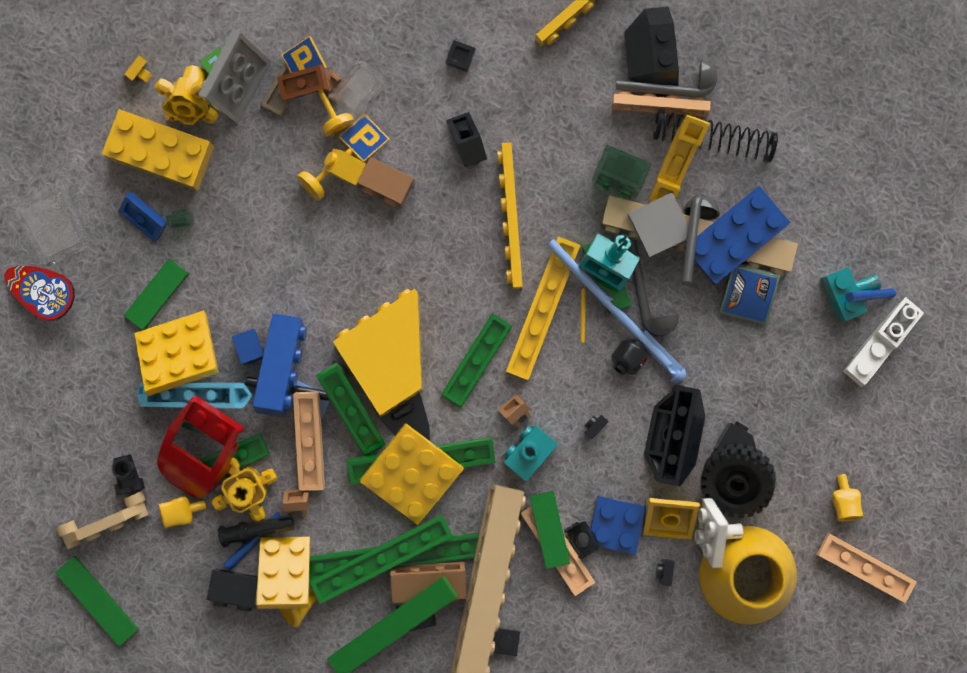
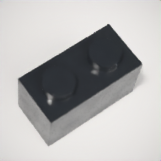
(233, 588)

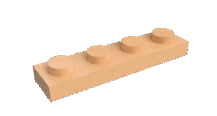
(651, 104)
(309, 440)
(866, 568)
(574, 574)

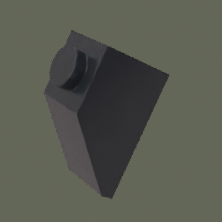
(467, 139)
(735, 434)

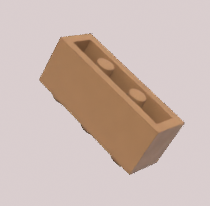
(412, 579)

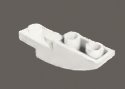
(883, 342)

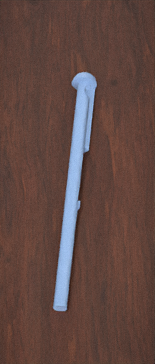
(651, 344)

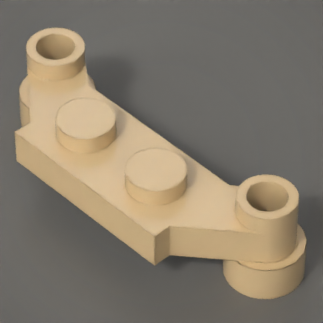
(72, 535)

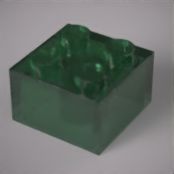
(621, 172)

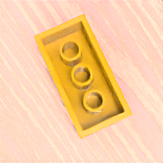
(158, 150)

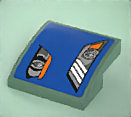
(749, 294)

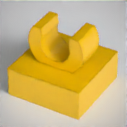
(137, 70)

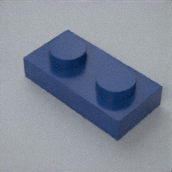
(142, 217)

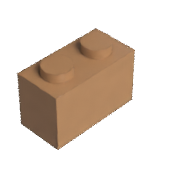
(385, 182)

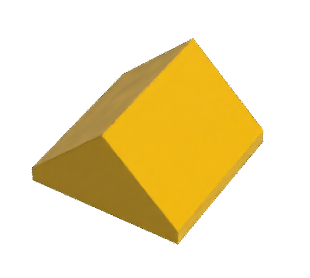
(670, 518)

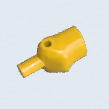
(847, 501)
(179, 511)

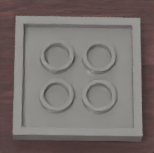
(234, 77)

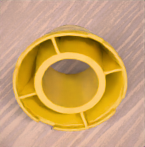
(718, 582)

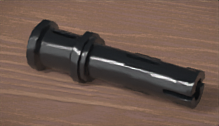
(245, 531)

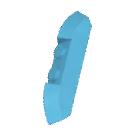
(214, 393)

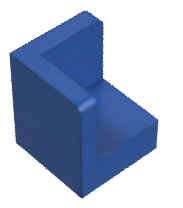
(248, 347)

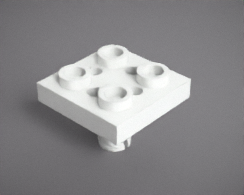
(714, 531)

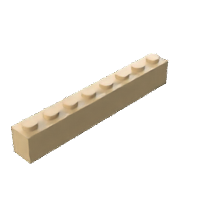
(775, 255)
(488, 580)

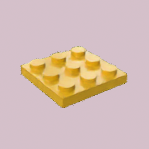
(176, 353)
(411, 474)

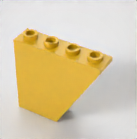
(386, 352)

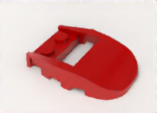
(184, 469)

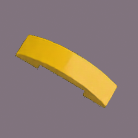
(679, 157)

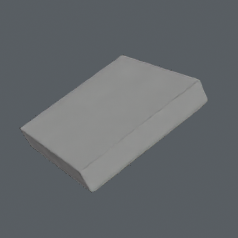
(659, 225)

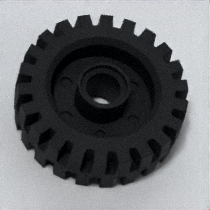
(741, 464)

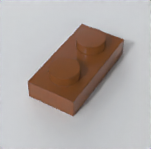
(302, 82)

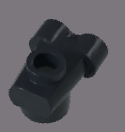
(128, 481)

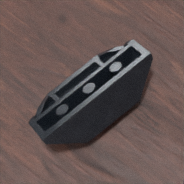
(652, 48)
(675, 435)

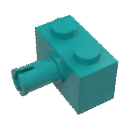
(610, 260)
(838, 285)
(530, 452)

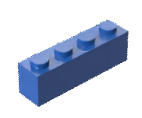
(279, 365)

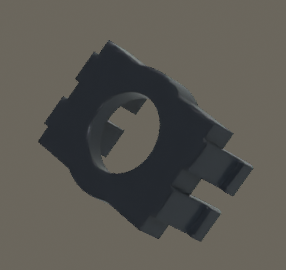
(573, 533)

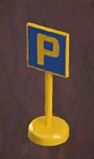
(305, 56)
(361, 138)

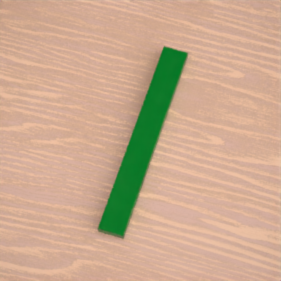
(454, 549)

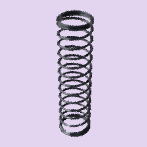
(772, 141)

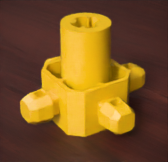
(182, 98)
(254, 484)

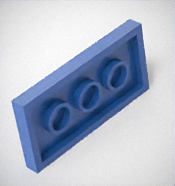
(738, 235)

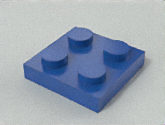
(617, 524)

